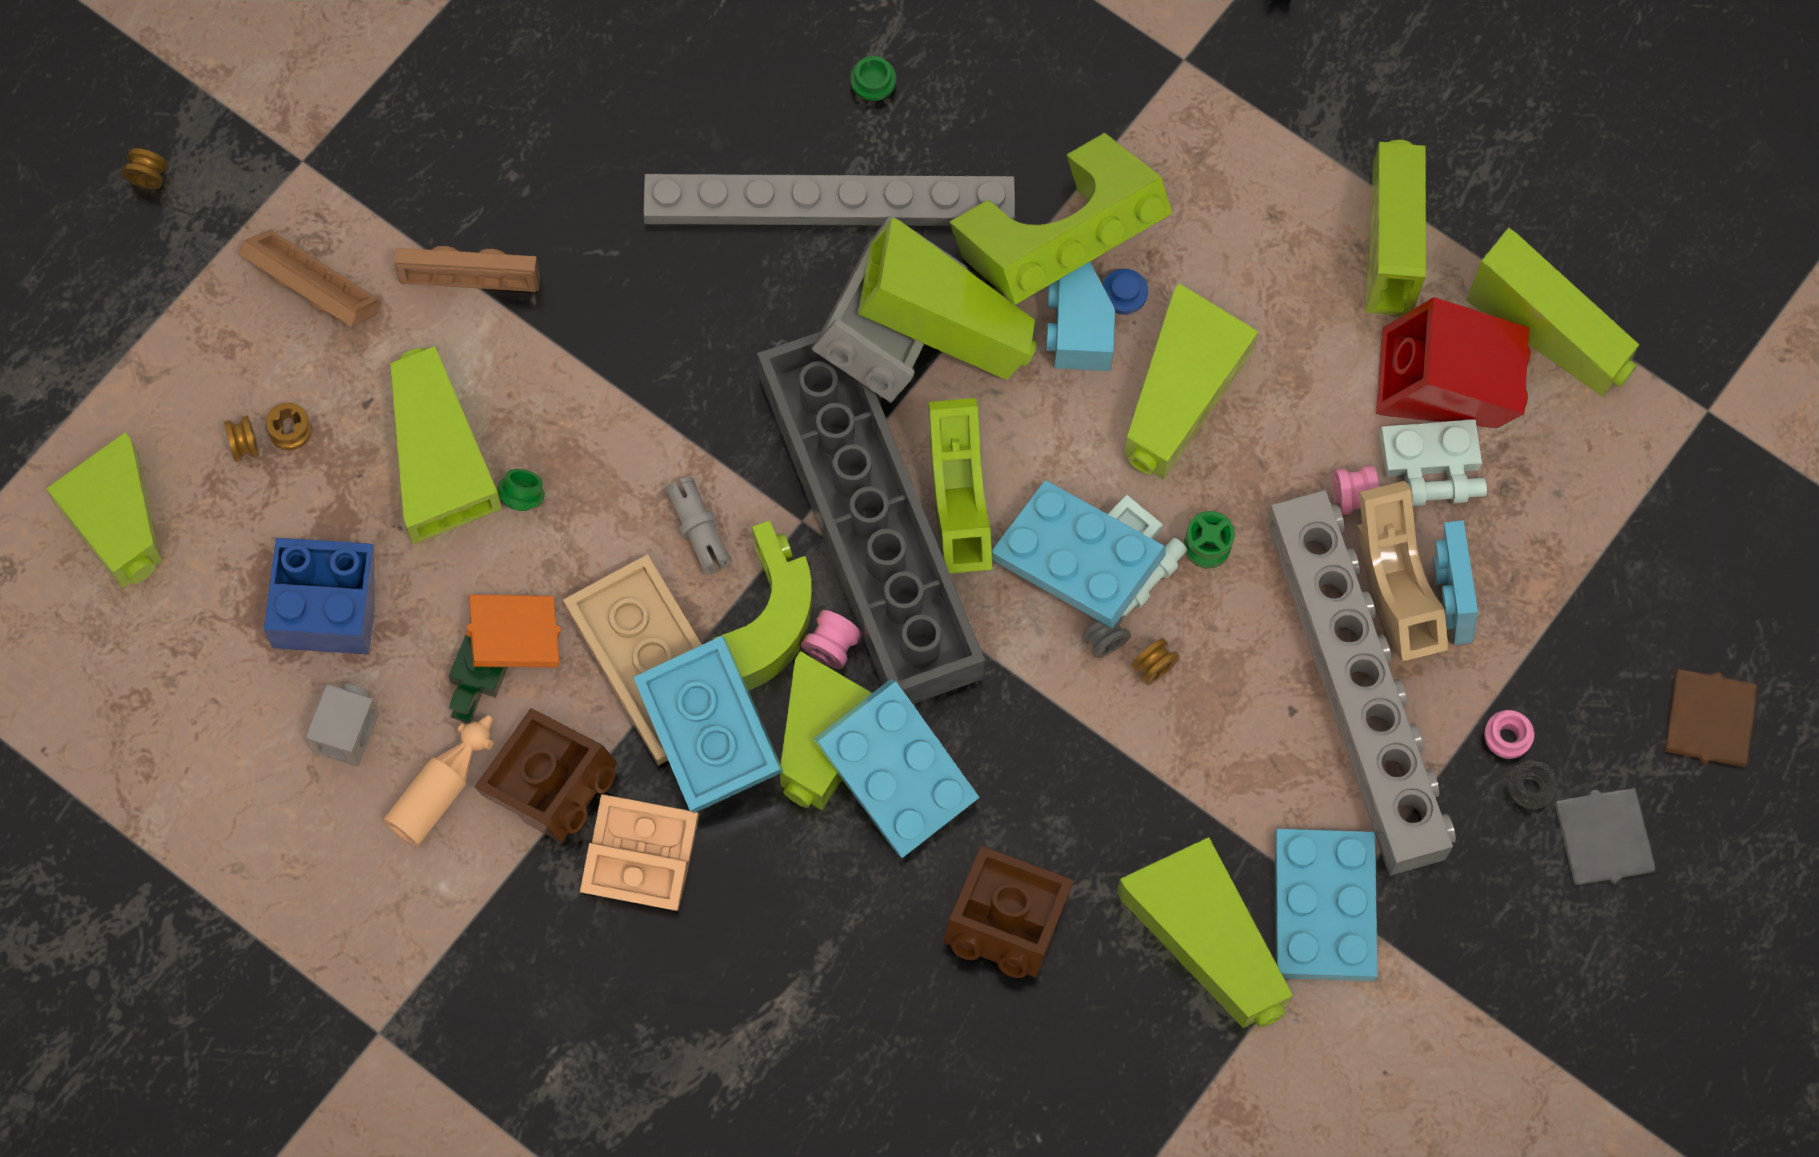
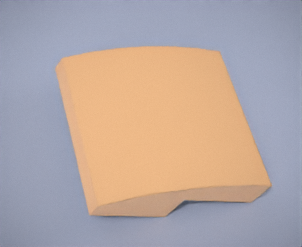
(640, 852)

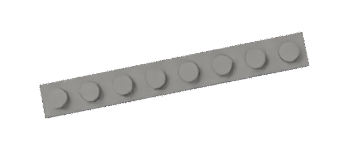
(819, 199)

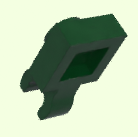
(471, 683)

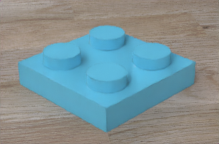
(1454, 570)

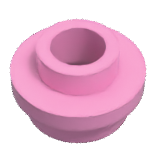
(1518, 724)

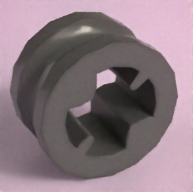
(1105, 639)

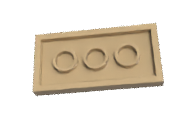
(630, 628)

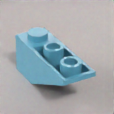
(1083, 322)

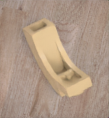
(1395, 574)

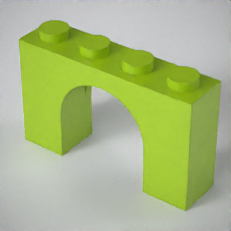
(1026, 258)

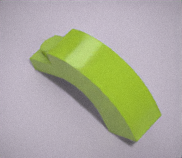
(958, 485)
(776, 635)

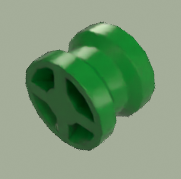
(1209, 528)

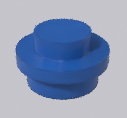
(1126, 290)

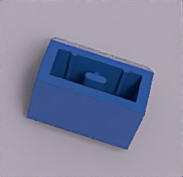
(321, 596)

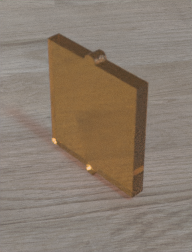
(1711, 718)

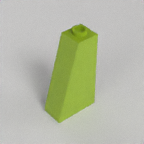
(1397, 228)
(942, 304)
(1561, 320)
(1188, 374)
(437, 454)
(1208, 929)

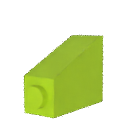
(112, 510)
(816, 702)

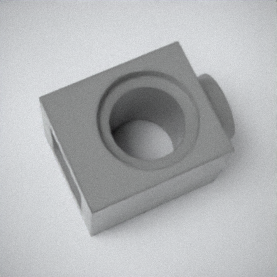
(342, 723)

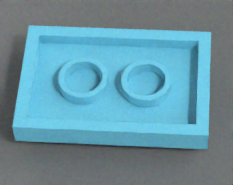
(1078, 553)
(708, 724)
(896, 768)
(1325, 904)

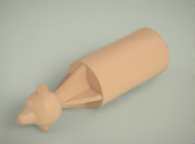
(437, 785)

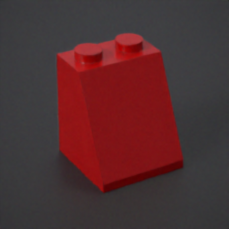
(1453, 366)

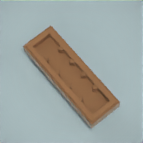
(467, 269)
(310, 278)

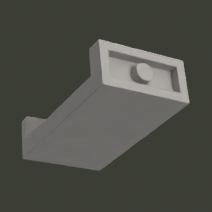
(863, 347)

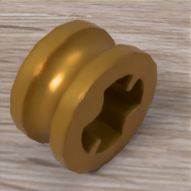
(145, 168)
(301, 430)
(241, 438)
(1155, 661)

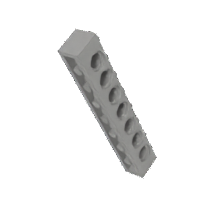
(1401, 843)

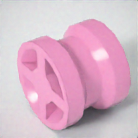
(1349, 484)
(831, 639)

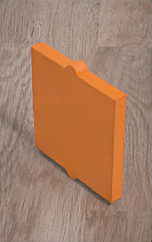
(513, 631)

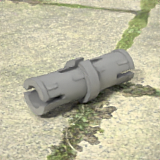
(698, 525)

